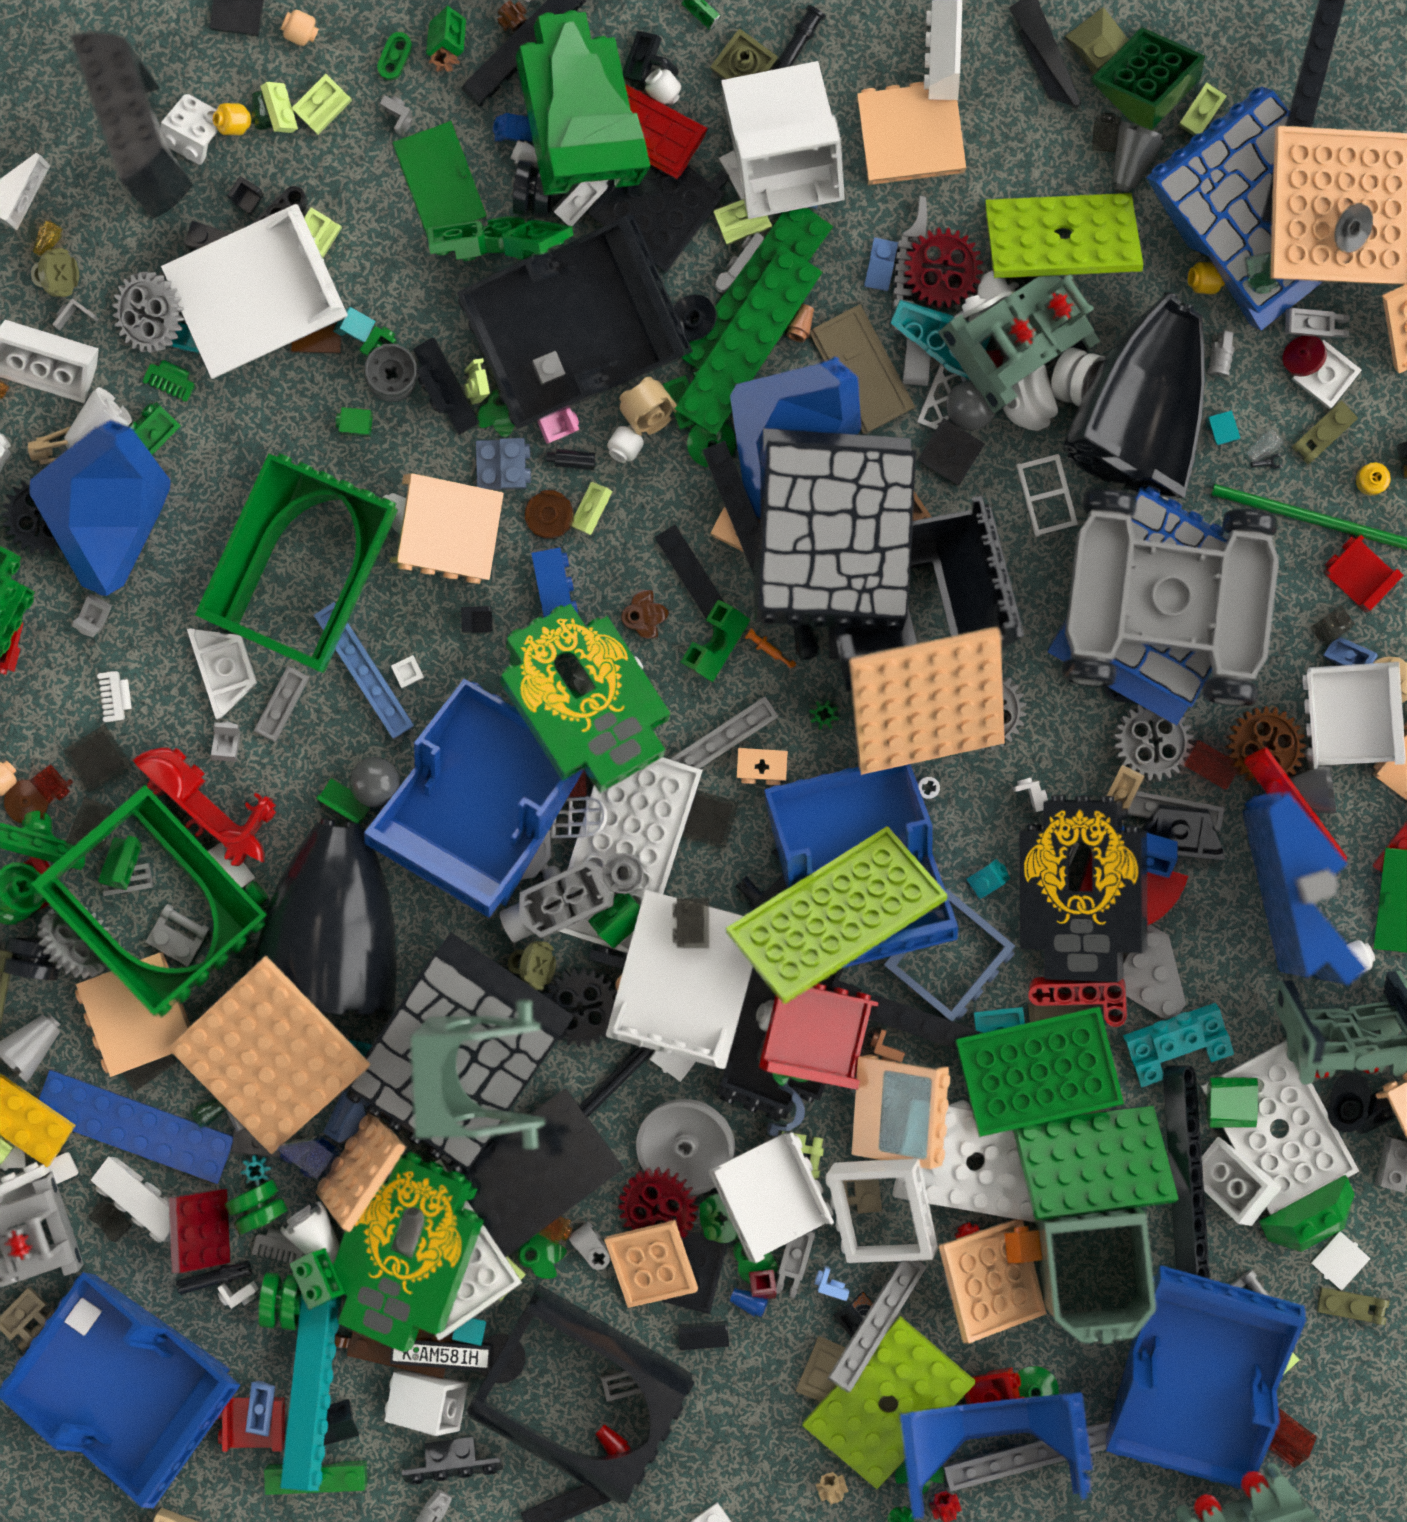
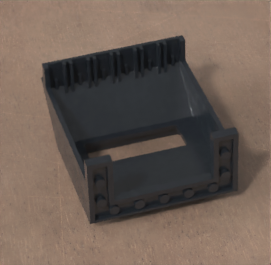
(969, 580)

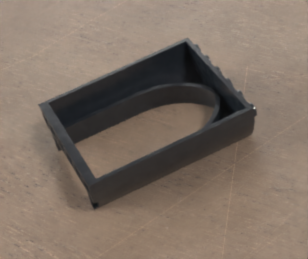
(118, 91)
(658, 1378)

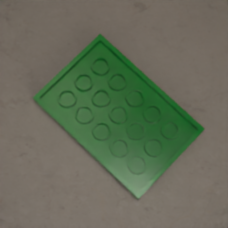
(1039, 1072)
(1095, 1163)

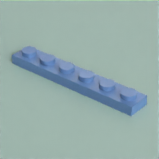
(369, 678)

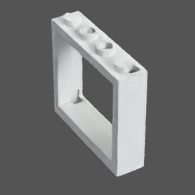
(912, 1173)

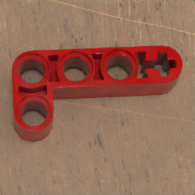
(1079, 997)

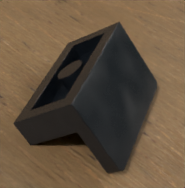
(703, 1335)
(340, 1422)

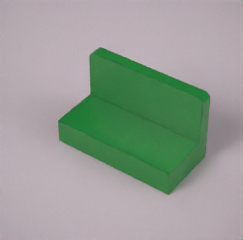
(446, 31)
(342, 800)
(120, 862)
(617, 921)

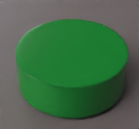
(256, 892)

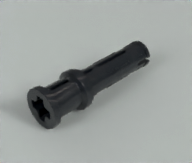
(803, 32)

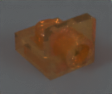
(557, 1230)

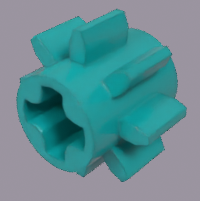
(264, 1168)

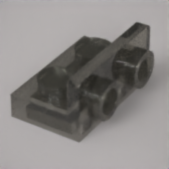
(88, 818)
(692, 923)

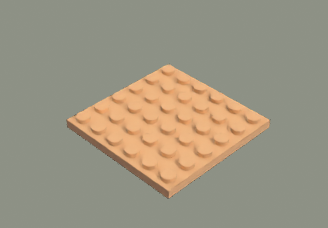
(1315, 182)
(928, 700)
(269, 1055)

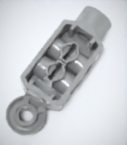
(570, 897)

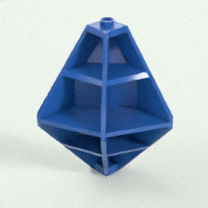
(802, 399)
(102, 503)

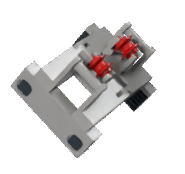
(25, 1246)

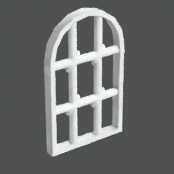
(586, 824)

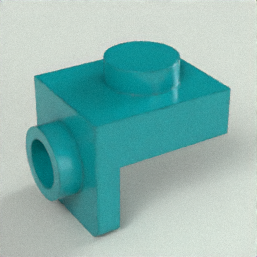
(989, 878)

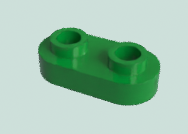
(394, 57)

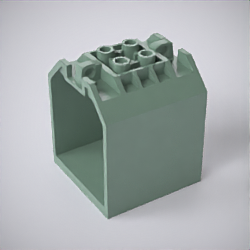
(1108, 1323)

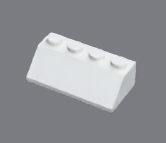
(944, 49)
(46, 361)

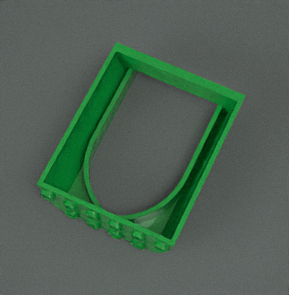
(274, 502)
(232, 909)

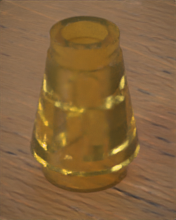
(47, 237)

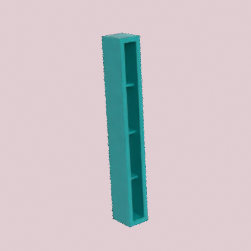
(310, 1396)

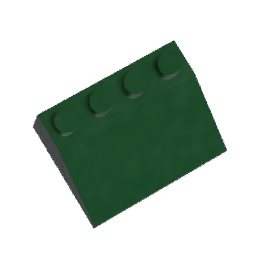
(1149, 77)

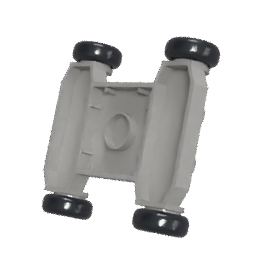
(1171, 597)

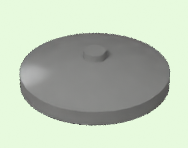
(687, 1140)

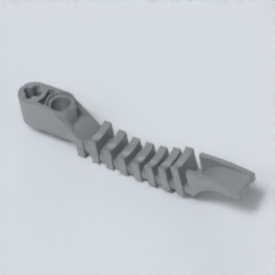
(916, 359)

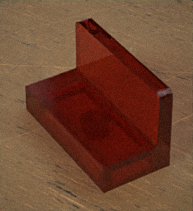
(1211, 764)
(1292, 1440)

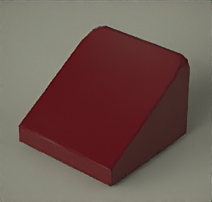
(763, 1284)

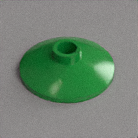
(699, 438)
(1039, 1378)

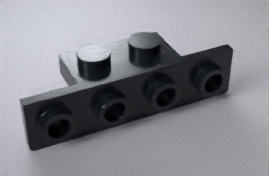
(443, 386)
(451, 1459)

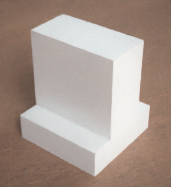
(784, 139)

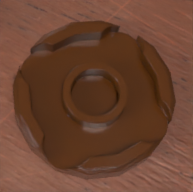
(549, 514)

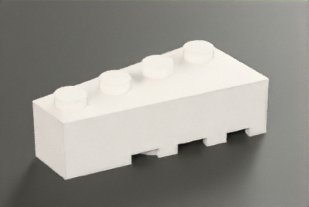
(131, 1195)

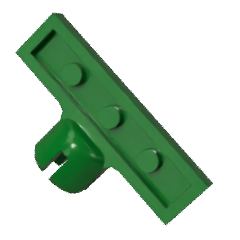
(36, 839)

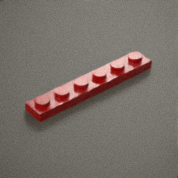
(1275, 780)

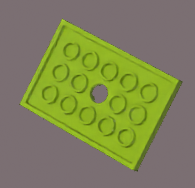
(1100, 241)
(900, 1367)

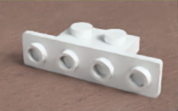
(20, 1185)

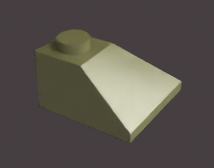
(1097, 40)

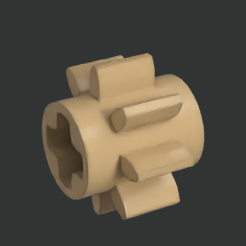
(832, 1488)

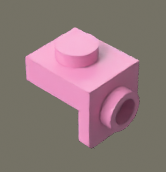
(559, 425)

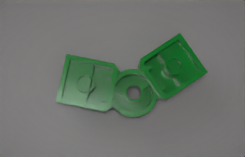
(501, 235)

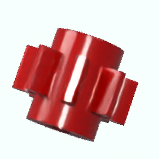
(945, 1506)

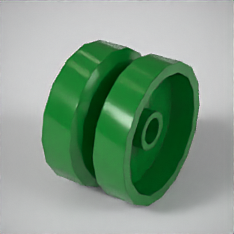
(17, 893)
(256, 1207)
(279, 1302)

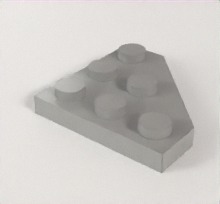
(1154, 977)

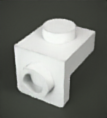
(1036, 794)
(244, 1295)

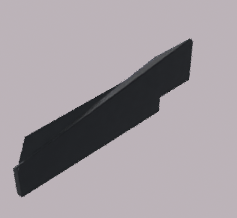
(1044, 52)

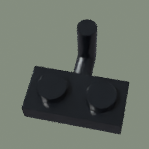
(643, 56)

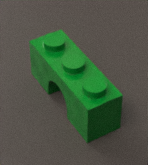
(727, 629)

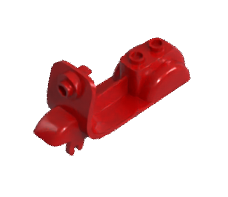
(182, 783)

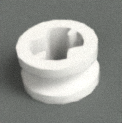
(932, 794)

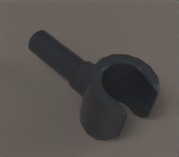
(1267, 462)

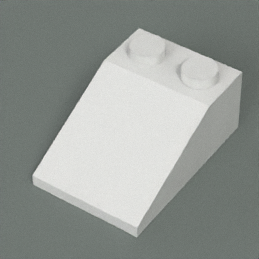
(19, 189)
(1236, 1183)

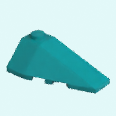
(922, 327)

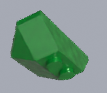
(1311, 1217)

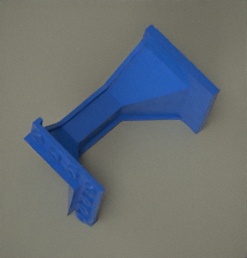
(937, 1433)

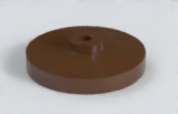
(23, 799)

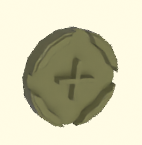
(56, 272)
(536, 964)

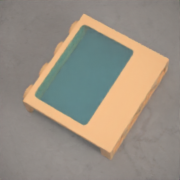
(900, 1111)

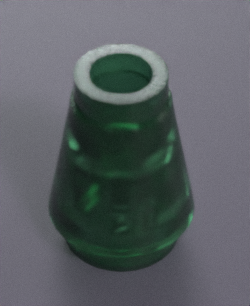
(259, 114)
(207, 1112)

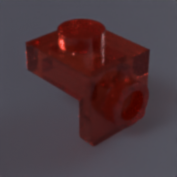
(51, 784)

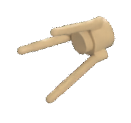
(42, 447)

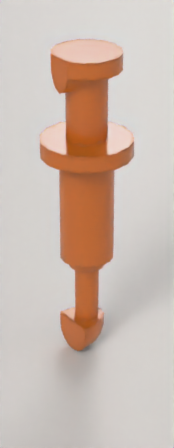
(768, 648)

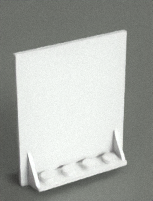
(254, 291)
(676, 996)

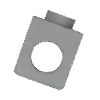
(67, 310)

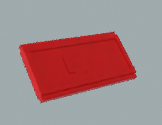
(668, 134)

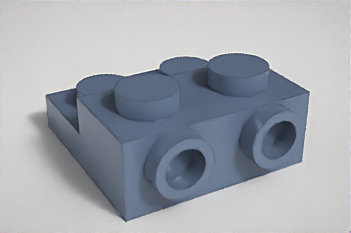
(502, 464)

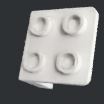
(189, 128)

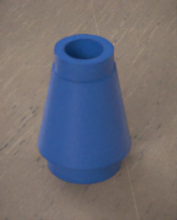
(750, 1304)

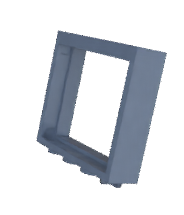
(975, 990)

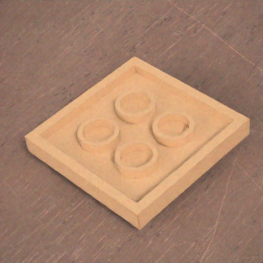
(651, 1264)

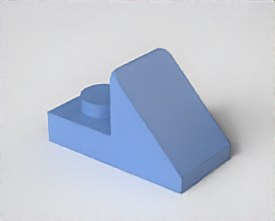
(881, 264)
(1348, 653)

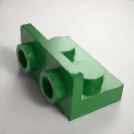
(154, 427)

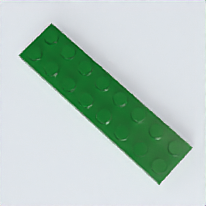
(796, 230)
(748, 339)

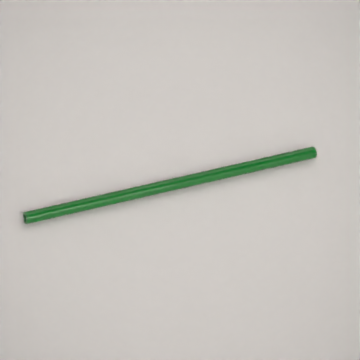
(1309, 516)

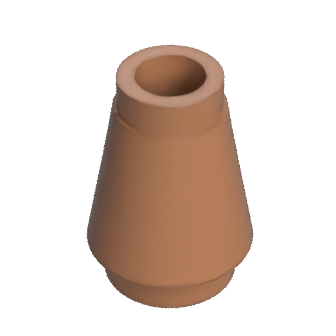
(800, 325)

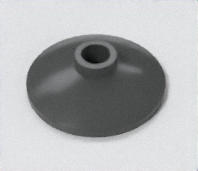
(1353, 227)

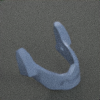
(773, 1128)

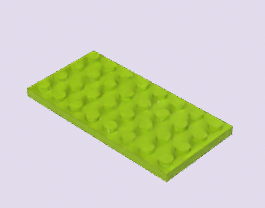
(836, 914)

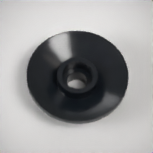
(696, 307)

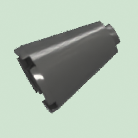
(1134, 154)
(1317, 789)

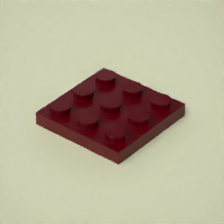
(199, 1230)

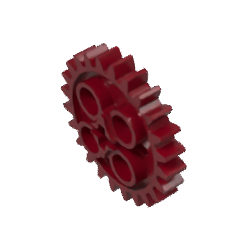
(945, 245)
(668, 1188)

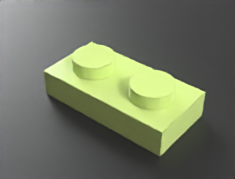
(279, 107)
(1202, 110)
(591, 508)

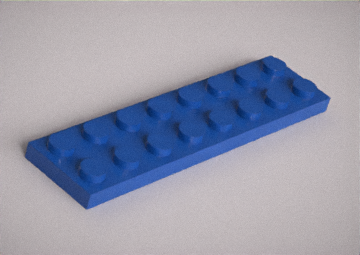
(138, 1127)

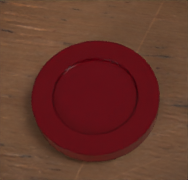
(1304, 356)

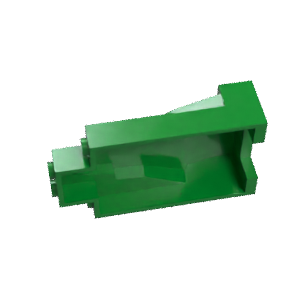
(579, 106)

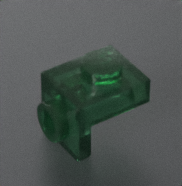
(1258, 273)

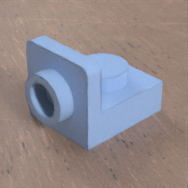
(834, 1288)

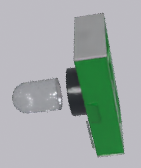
(702, 11)

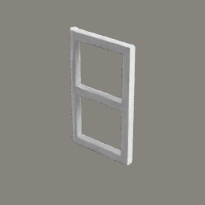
(1065, 490)

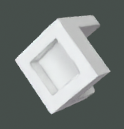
(83, 1316)

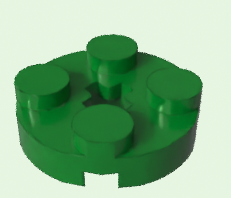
(711, 1222)

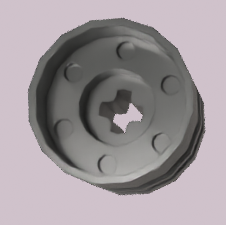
(386, 359)

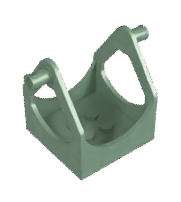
(436, 1085)

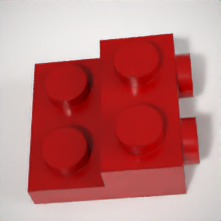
(994, 1386)

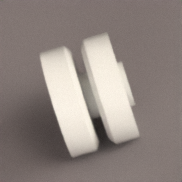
(1074, 374)

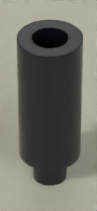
(572, 459)

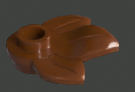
(647, 612)

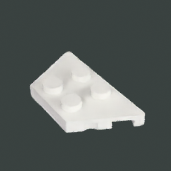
(223, 668)

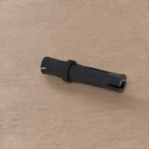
(215, 1277)

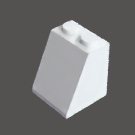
(426, 1402)

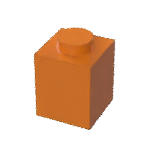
(1023, 1245)

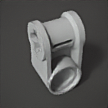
(589, 1242)

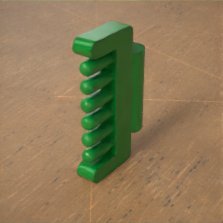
(171, 373)

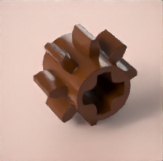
(511, 16)

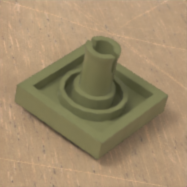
(743, 57)

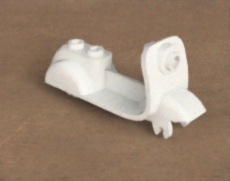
(1035, 397)

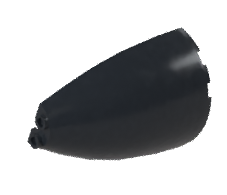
(1145, 404)
(333, 923)

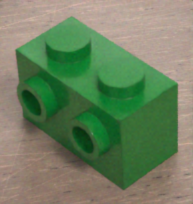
(316, 1278)

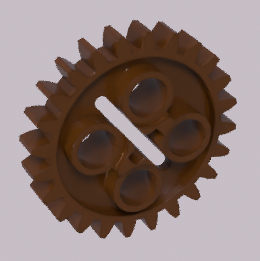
(1247, 734)

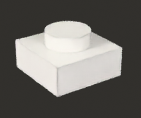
(407, 671)

